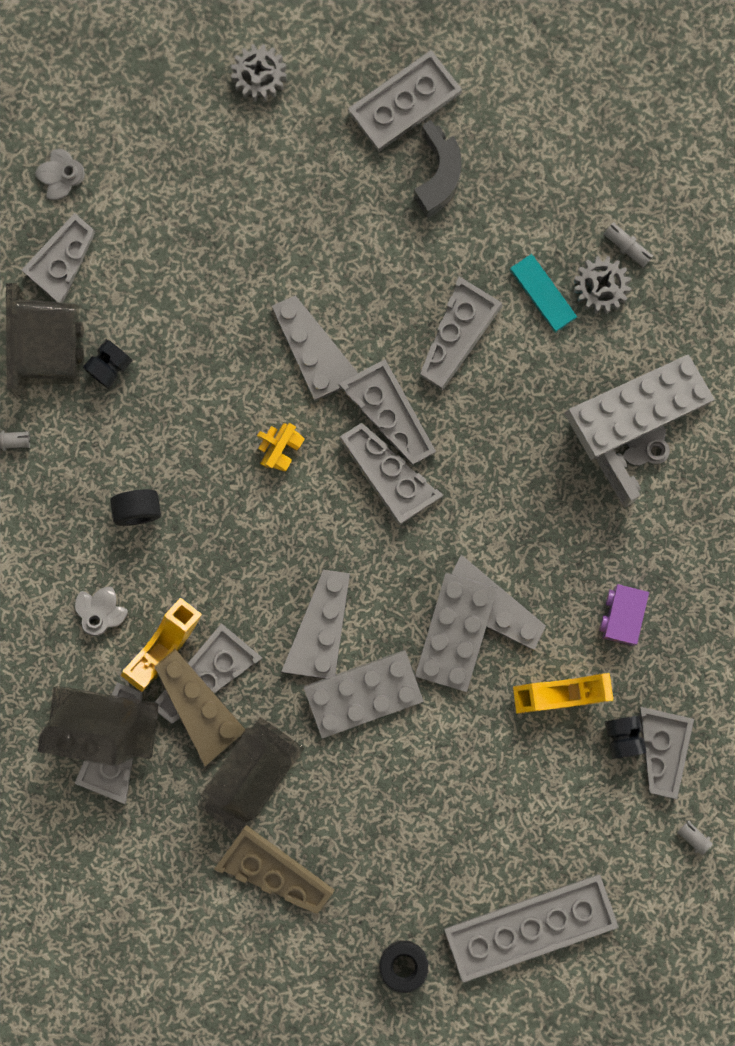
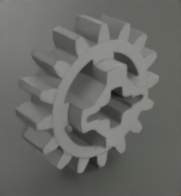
(250, 64)
(609, 291)

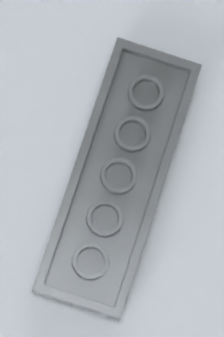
(639, 406)
(531, 928)

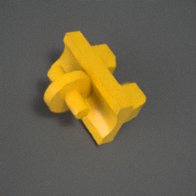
(274, 456)

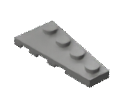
(314, 351)
(216, 663)

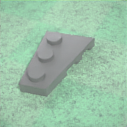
(60, 258)
(666, 746)

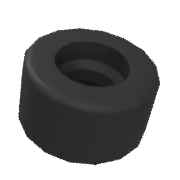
(135, 507)
(409, 983)

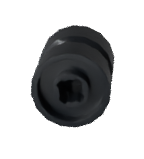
(107, 363)
(625, 737)

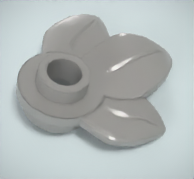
(56, 174)
(640, 448)
(101, 607)

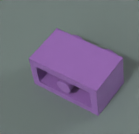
(624, 615)

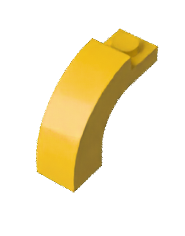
(170, 635)
(563, 693)

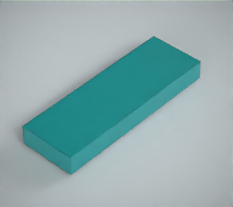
(543, 293)

